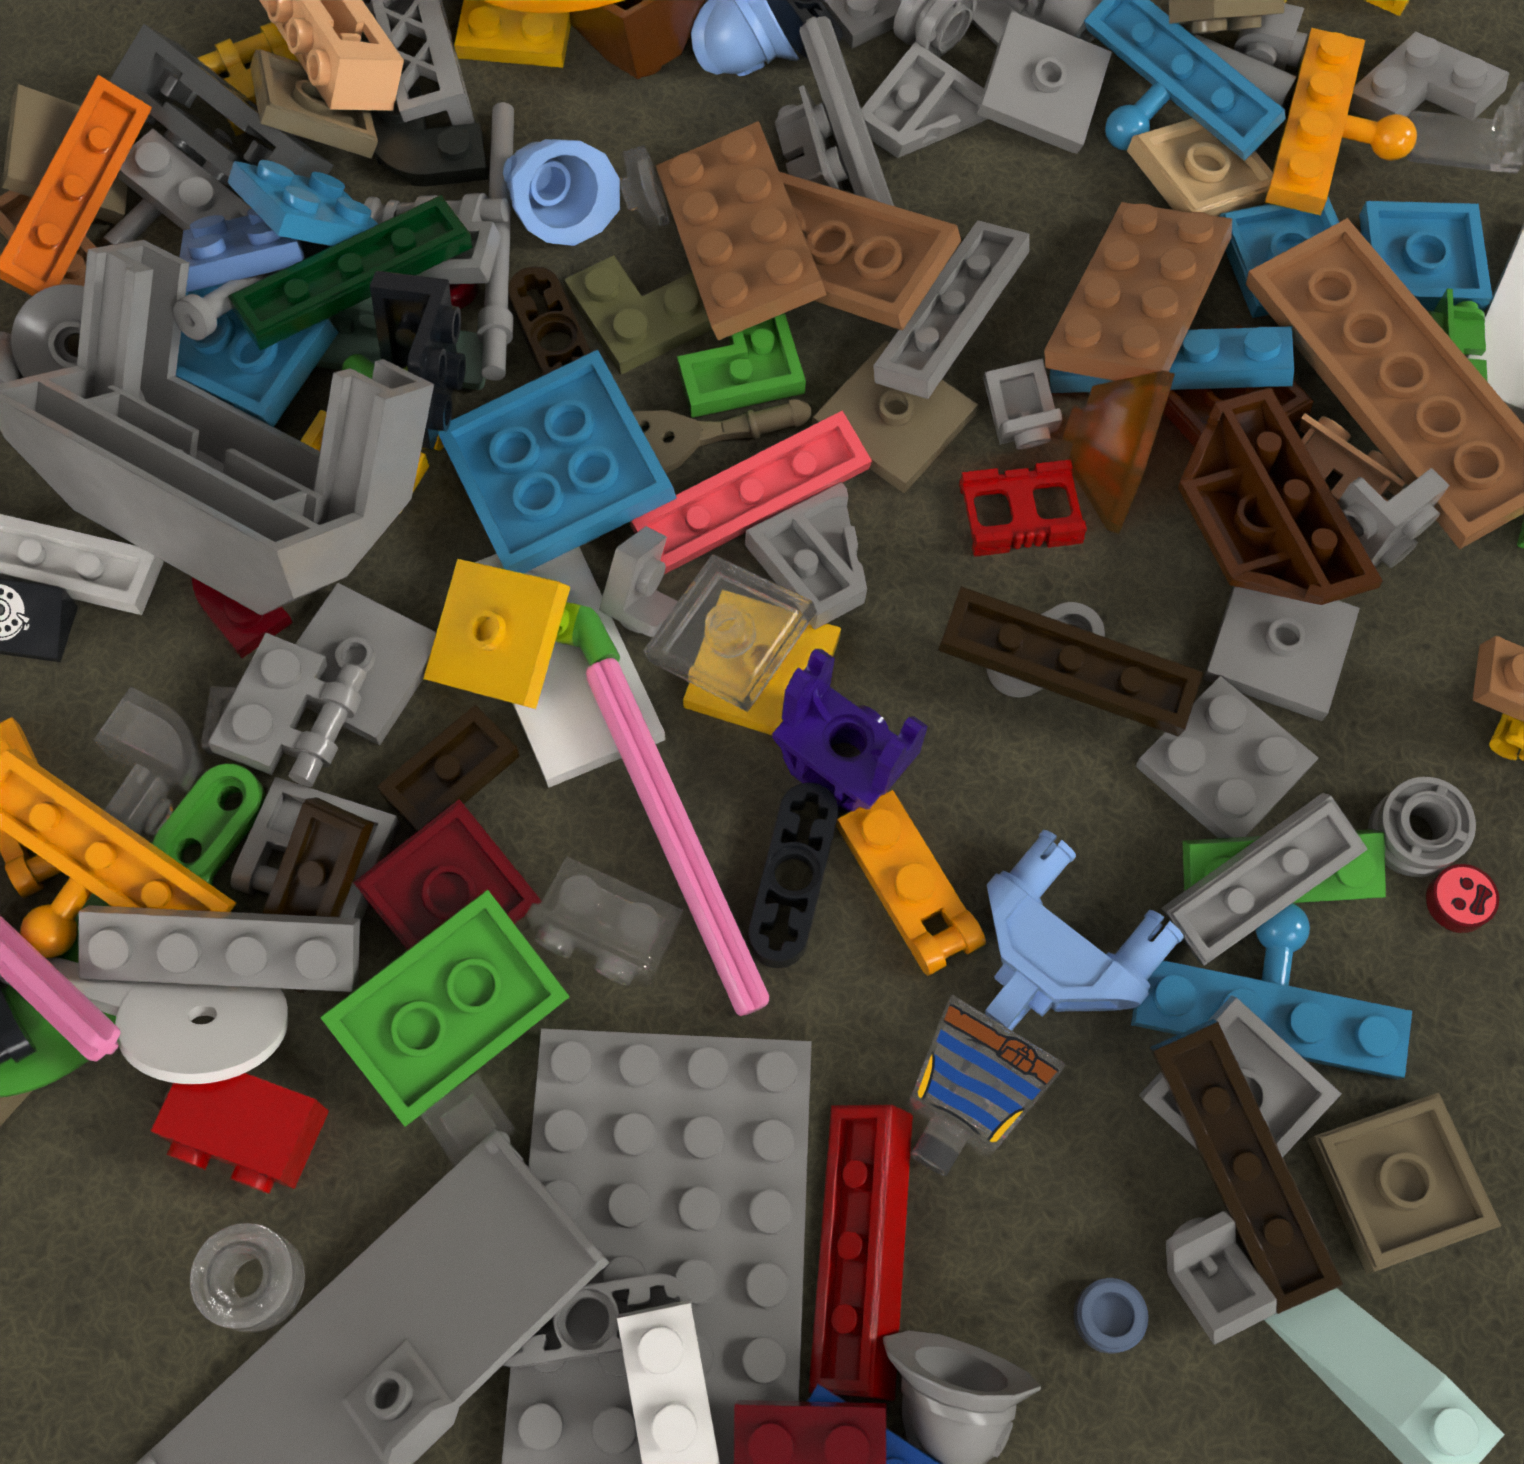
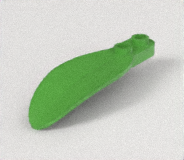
(196, 820)

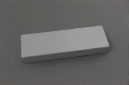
(1264, 878)

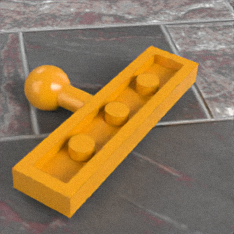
(1320, 121)
(93, 851)

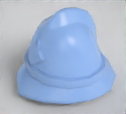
(738, 37)
(562, 190)

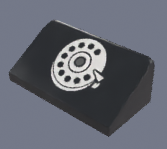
(34, 620)

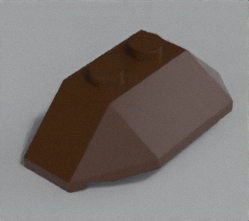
(1270, 507)

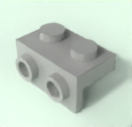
(1390, 526)

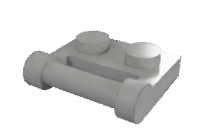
(273, 831)

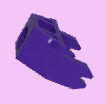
(820, 717)

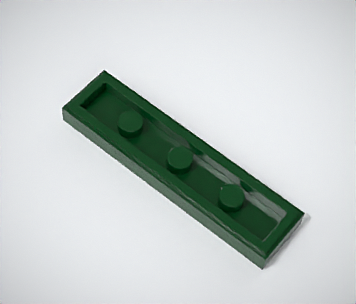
(344, 272)

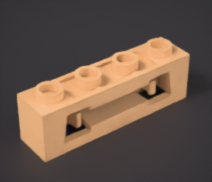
(328, 46)

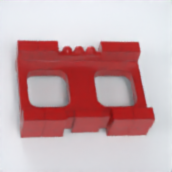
(1026, 524)

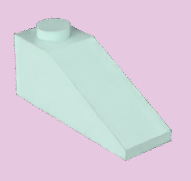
(1386, 1383)

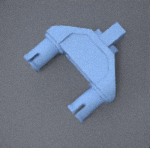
(1052, 963)

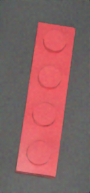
(756, 490)

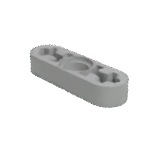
(639, 1291)

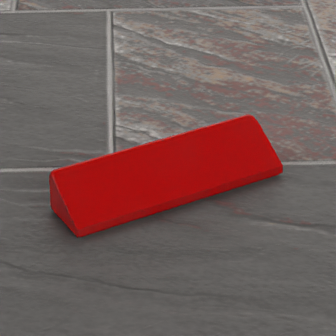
(861, 1250)

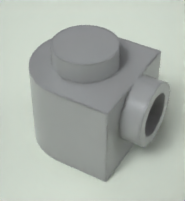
(1277, 40)

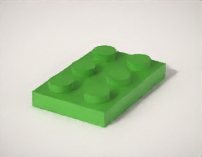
(445, 1007)

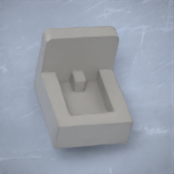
(1022, 404)
(1217, 1277)

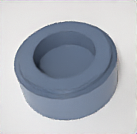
(1111, 1315)

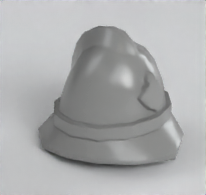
(956, 1396)

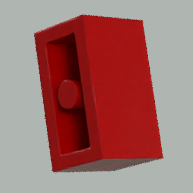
(243, 1124)

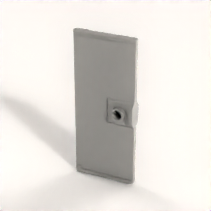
(403, 1329)

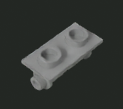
(808, 131)

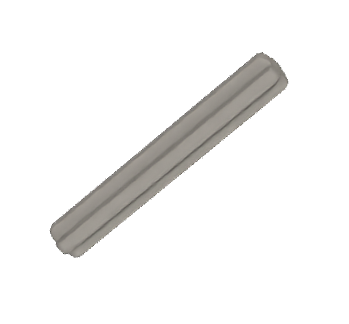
(844, 110)

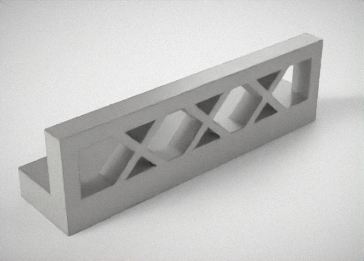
(437, 48)

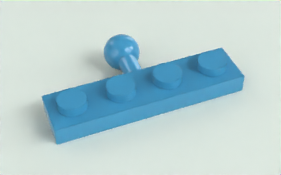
(1180, 72)
(1215, 361)
(1313, 1023)

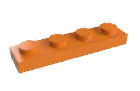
(73, 188)

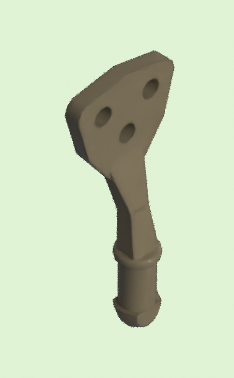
(691, 434)

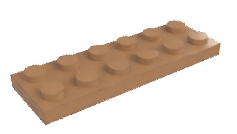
(1399, 376)

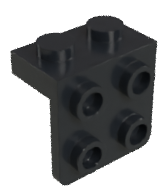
(421, 332)

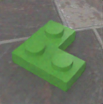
(750, 371)

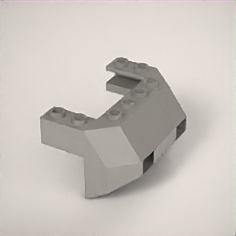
(197, 474)

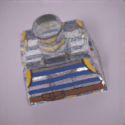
(975, 1085)

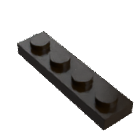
(1071, 661)
(1246, 1165)

